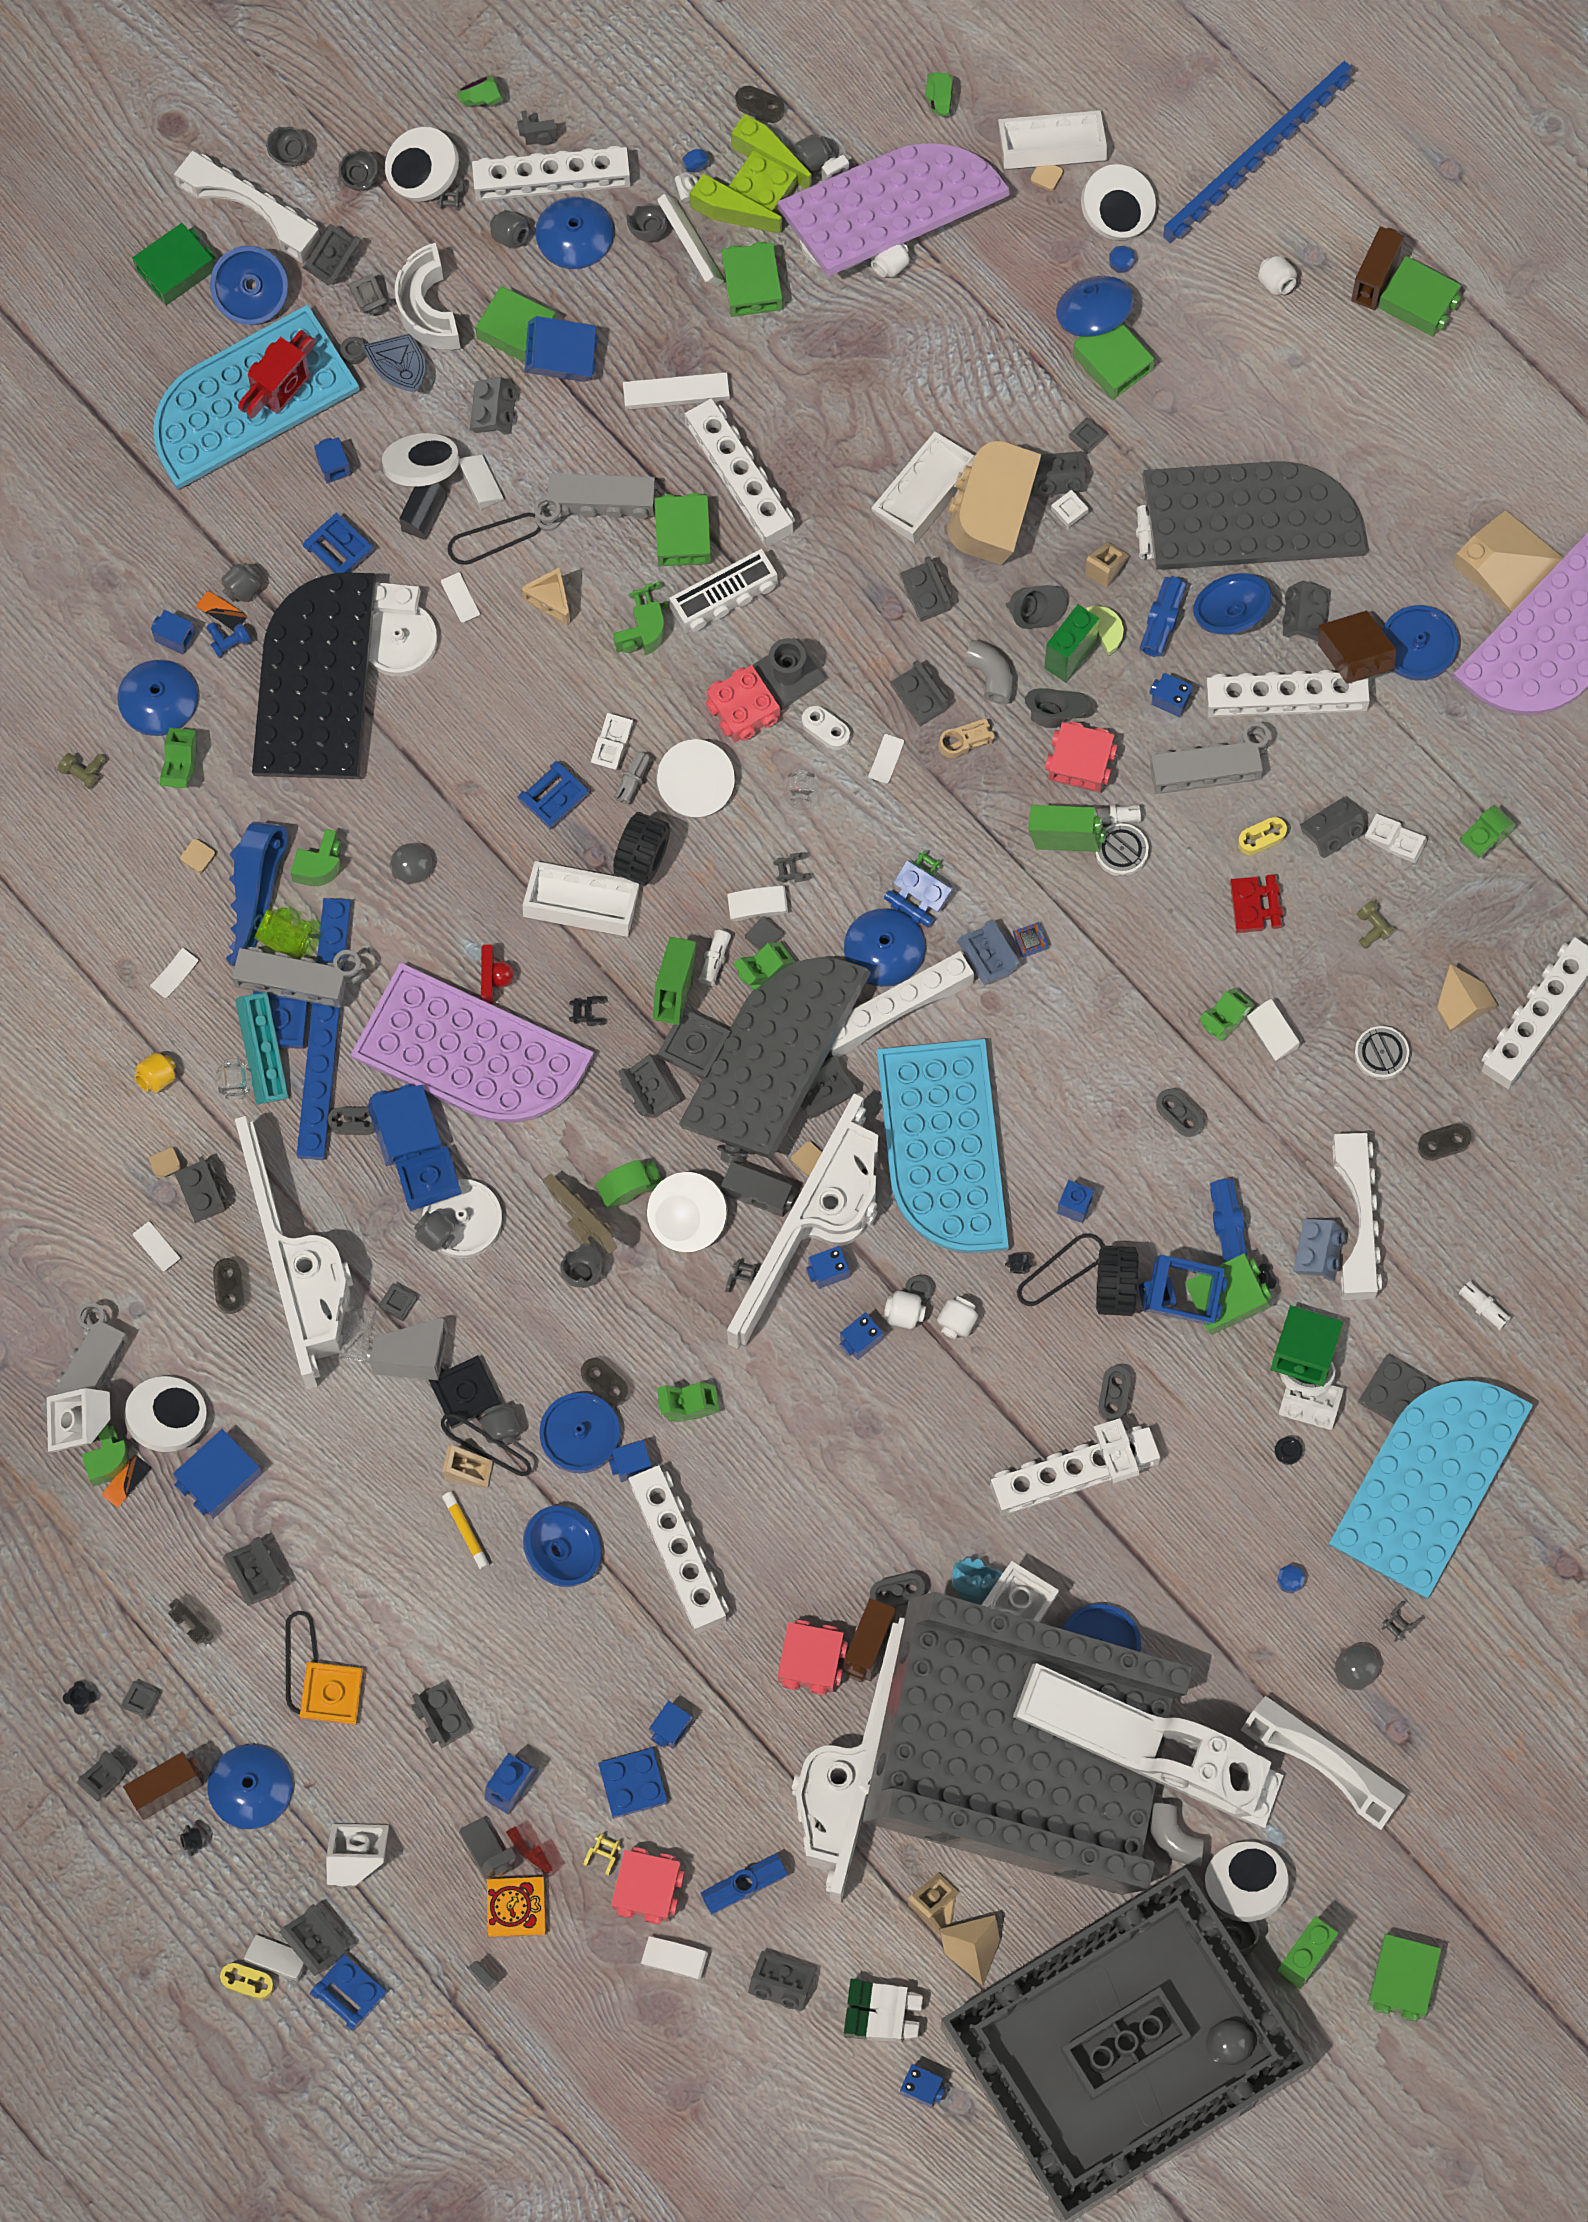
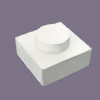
(834, 167)
(1069, 508)

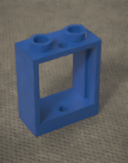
(1158, 1282)

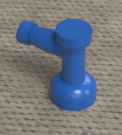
(221, 643)

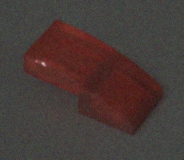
(534, 1857)

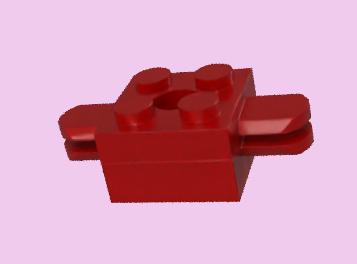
(278, 374)

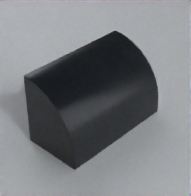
(422, 510)

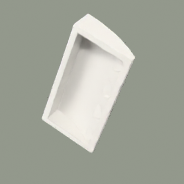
(1052, 139)
(922, 488)
(580, 898)

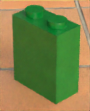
(174, 263)
(1071, 643)
(1306, 1345)

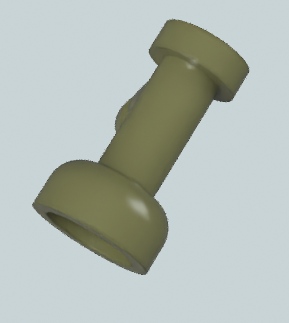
(87, 775)
(1380, 928)

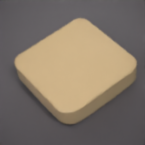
(1046, 176)
(197, 856)
(806, 1158)
(164, 1163)

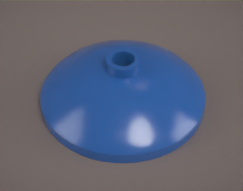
(578, 245)
(231, 290)
(1094, 306)
(1232, 603)
(157, 712)
(890, 962)
(572, 1540)
(254, 1805)

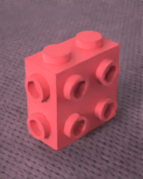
(742, 704)
(1081, 756)
(812, 1657)
(647, 1886)

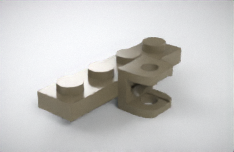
(584, 1220)

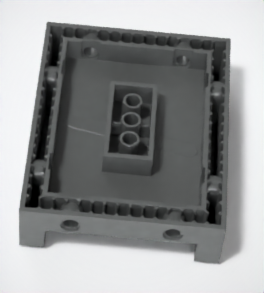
(988, 1784)
(1105, 2048)

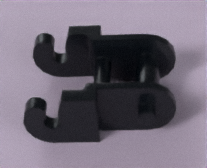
(585, 1003)

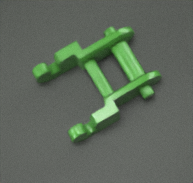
(636, 594)
(935, 864)

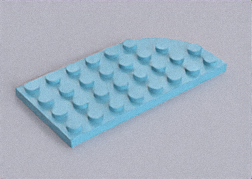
(199, 412)
(944, 1144)
(1429, 1481)

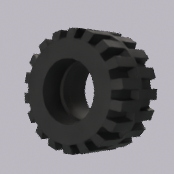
(641, 848)
(1117, 1280)

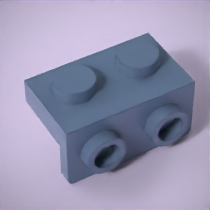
(989, 953)
(1319, 1248)

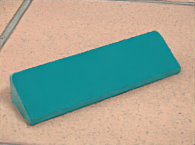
(261, 1048)

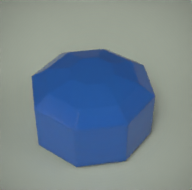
(695, 160)
(1121, 259)
(1290, 1579)

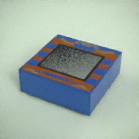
(1030, 940)

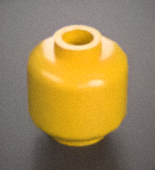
(155, 1072)

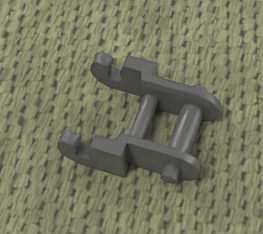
(459, 193)
(797, 877)
(732, 1277)
(1399, 1635)

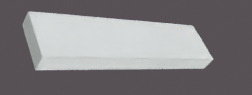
(690, 240)
(676, 391)

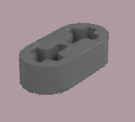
(350, 1128)

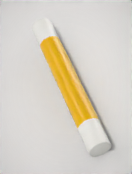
(465, 1530)

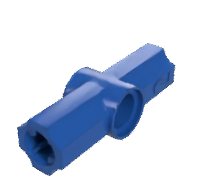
(1163, 616)
(1227, 1219)
(761, 1875)

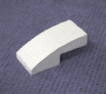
(612, 741)
(1395, 839)
(757, 902)
(1116, 1450)
(674, 1958)

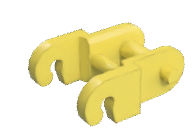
(600, 1840)

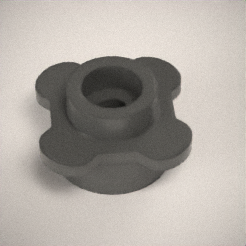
(731, 1153)

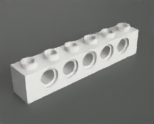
(561, 181)
(768, 528)
(1275, 703)
(1505, 1069)
(1011, 1501)
(700, 1616)

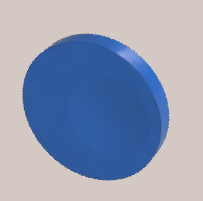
(1423, 642)
(579, 1432)
(1105, 1624)

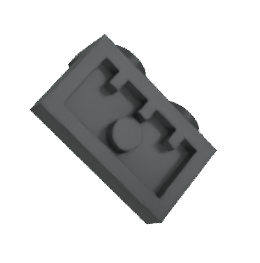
(1060, 474)
(926, 589)
(920, 693)
(200, 1190)
(440, 1714)
(781, 1981)

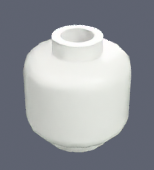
(891, 261)
(1277, 275)
(904, 1309)
(957, 1317)

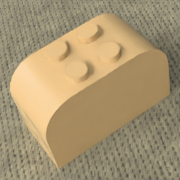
(992, 500)

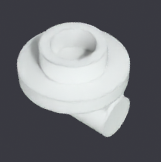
(685, 183)

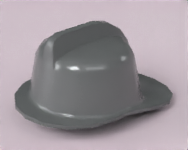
(1037, 606)
(1053, 707)

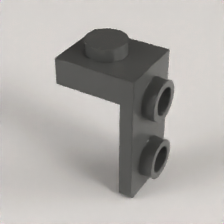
(486, 1849)

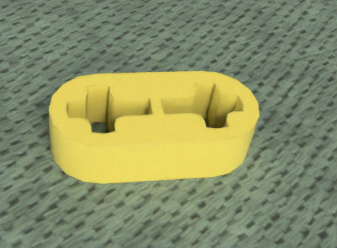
(1260, 830)
(248, 1974)

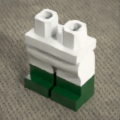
(890, 2008)

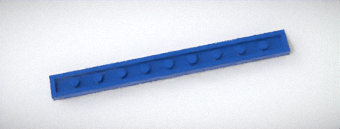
(1252, 157)
(322, 1039)

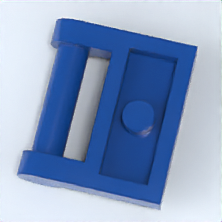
(343, 540)
(557, 801)
(353, 1984)

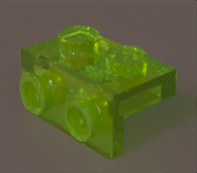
(286, 933)

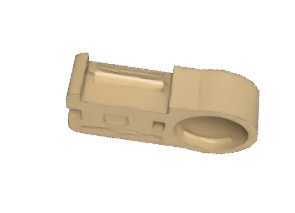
(969, 737)

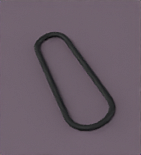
(494, 550)
(1049, 1262)
(481, 1452)
(287, 1645)

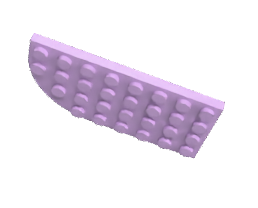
(889, 202)
(1541, 649)
(468, 1050)

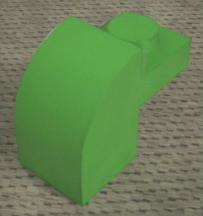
(648, 632)
(179, 758)
(1488, 831)
(318, 868)
(763, 965)
(1226, 1014)
(627, 1182)
(688, 1402)
(106, 1462)

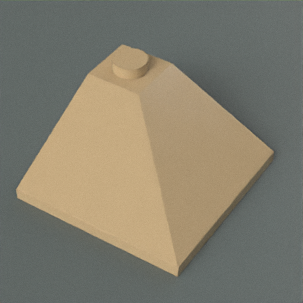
(1506, 560)

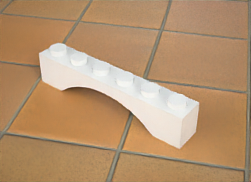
(206, 180)
(928, 986)
(1351, 1162)
(1282, 1731)

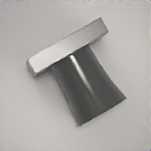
(788, 672)

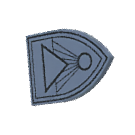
(398, 361)

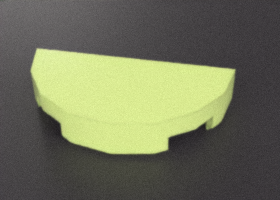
(1110, 628)

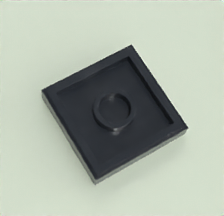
(465, 1391)

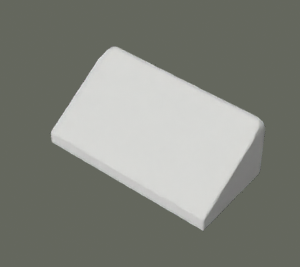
(480, 481)
(1273, 1030)
(274, 1958)

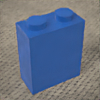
(560, 349)
(403, 1123)
(216, 1474)

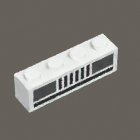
(723, 591)

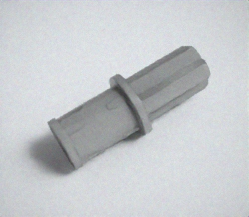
(632, 777)

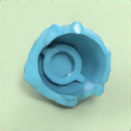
(974, 1580)

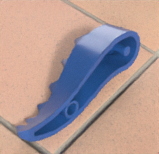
(254, 876)

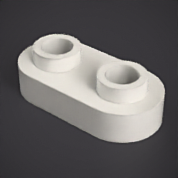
(824, 727)

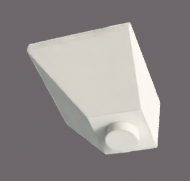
(76, 1418)
(354, 1852)

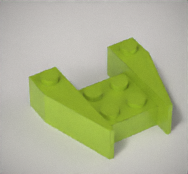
(761, 182)

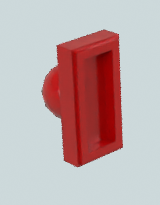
(493, 974)

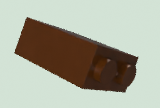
(1377, 267)
(1356, 647)
(869, 1640)
(164, 1785)

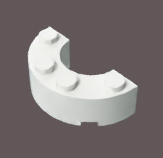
(418, 318)

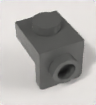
(537, 132)
(367, 294)
(102, 1776)

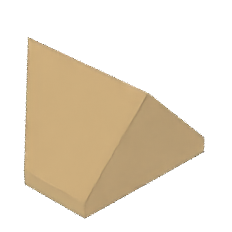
(548, 595)
(1463, 998)
(935, 1902)
(972, 1945)

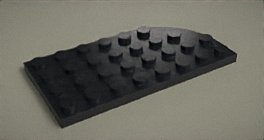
(315, 680)

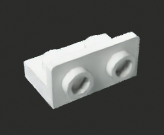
(1314, 1410)

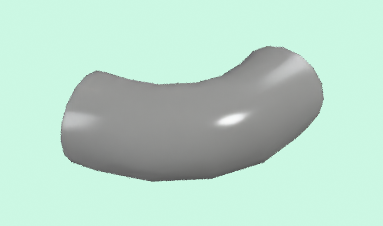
(994, 669)
(1171, 1838)

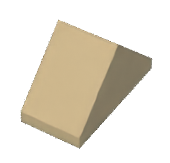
(1105, 564)
(466, 1467)

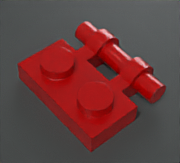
(1247, 903)

